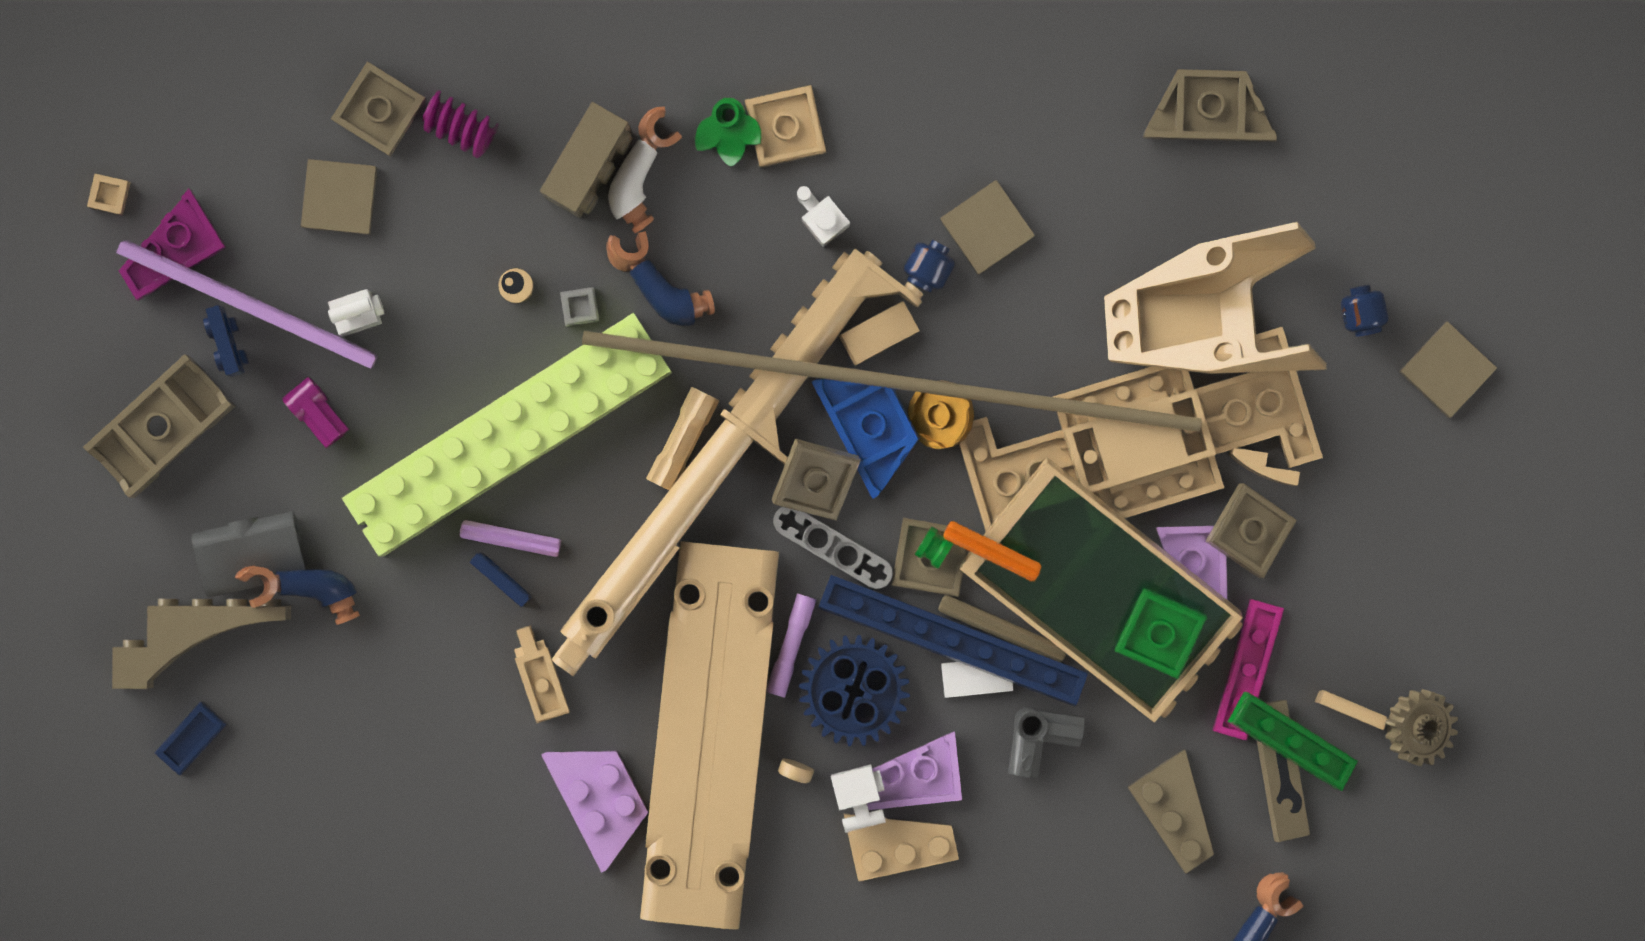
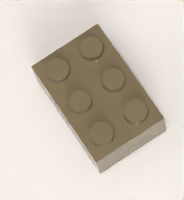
(587, 161)

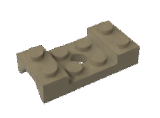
(187, 403)

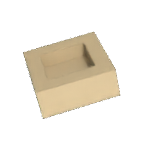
(108, 194)

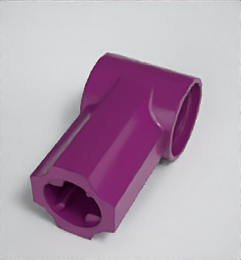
(311, 406)

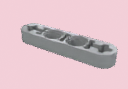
(834, 544)

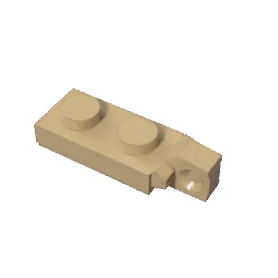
(539, 677)

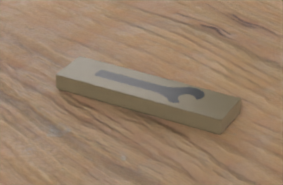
(1283, 790)

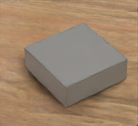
(580, 306)

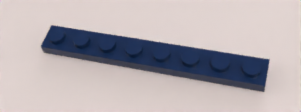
(953, 640)

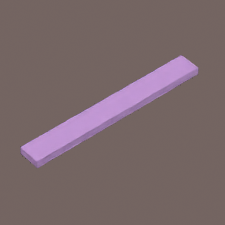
(247, 303)

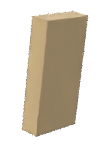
(1351, 709)

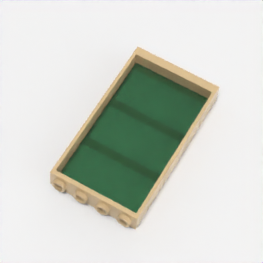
(1090, 583)

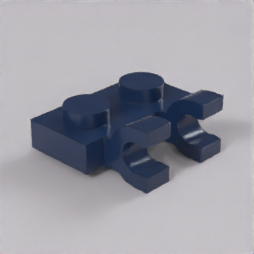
(221, 329)

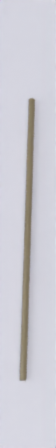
(891, 381)

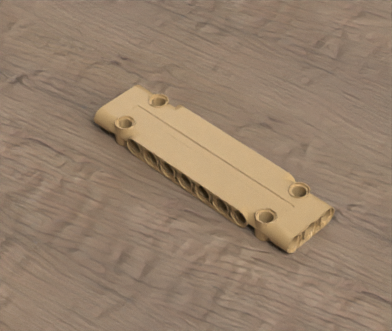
(709, 736)

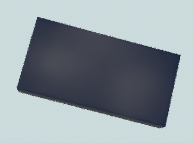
(501, 579)
(190, 738)

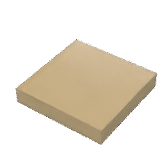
(787, 126)

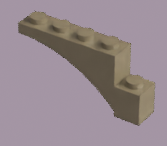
(177, 629)

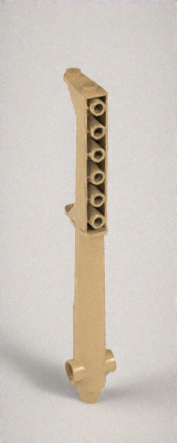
(749, 421)

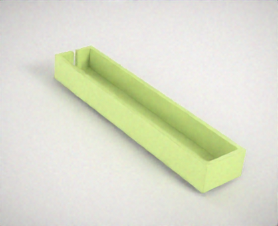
(502, 438)

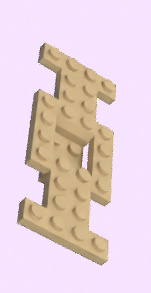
(1144, 464)

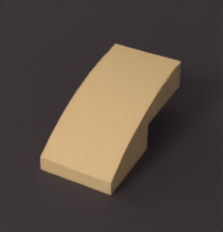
(879, 333)
(1256, 463)

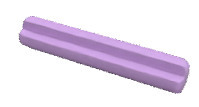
(510, 538)

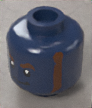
(929, 265)
(1364, 311)

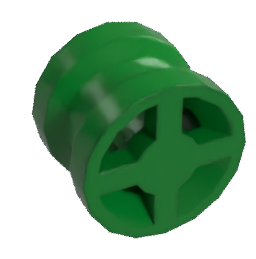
(934, 547)

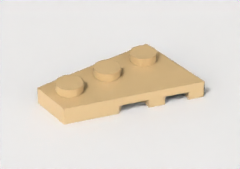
(900, 847)

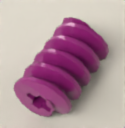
(458, 125)

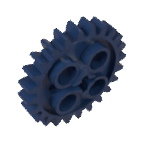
(884, 700)

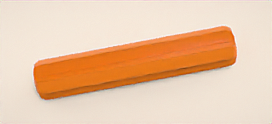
(992, 551)

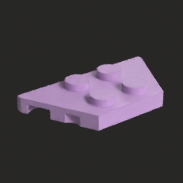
(599, 799)

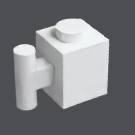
(823, 218)
(356, 312)
(855, 790)

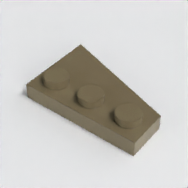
(1174, 810)

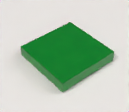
(1160, 633)

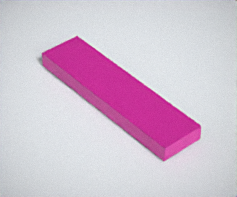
(1248, 662)

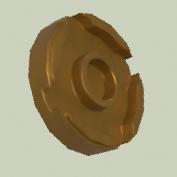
(940, 419)

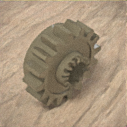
(1420, 727)

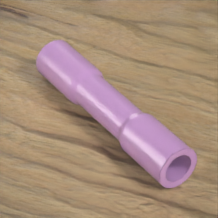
(797, 624)

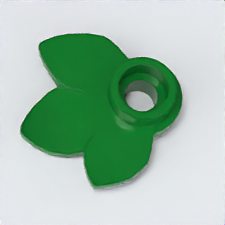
(731, 136)

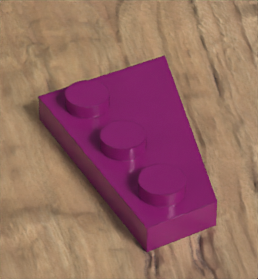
(182, 237)

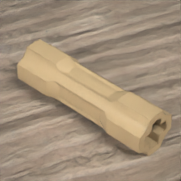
(693, 418)

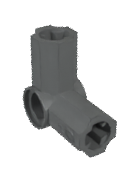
(1052, 728)

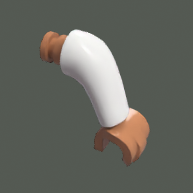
(627, 186)

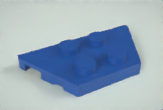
(870, 426)

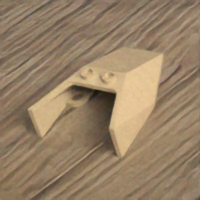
(1201, 308)

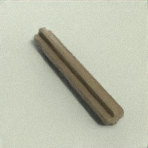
(1000, 628)

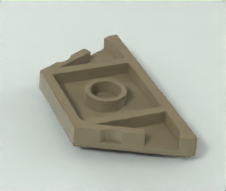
(1210, 108)

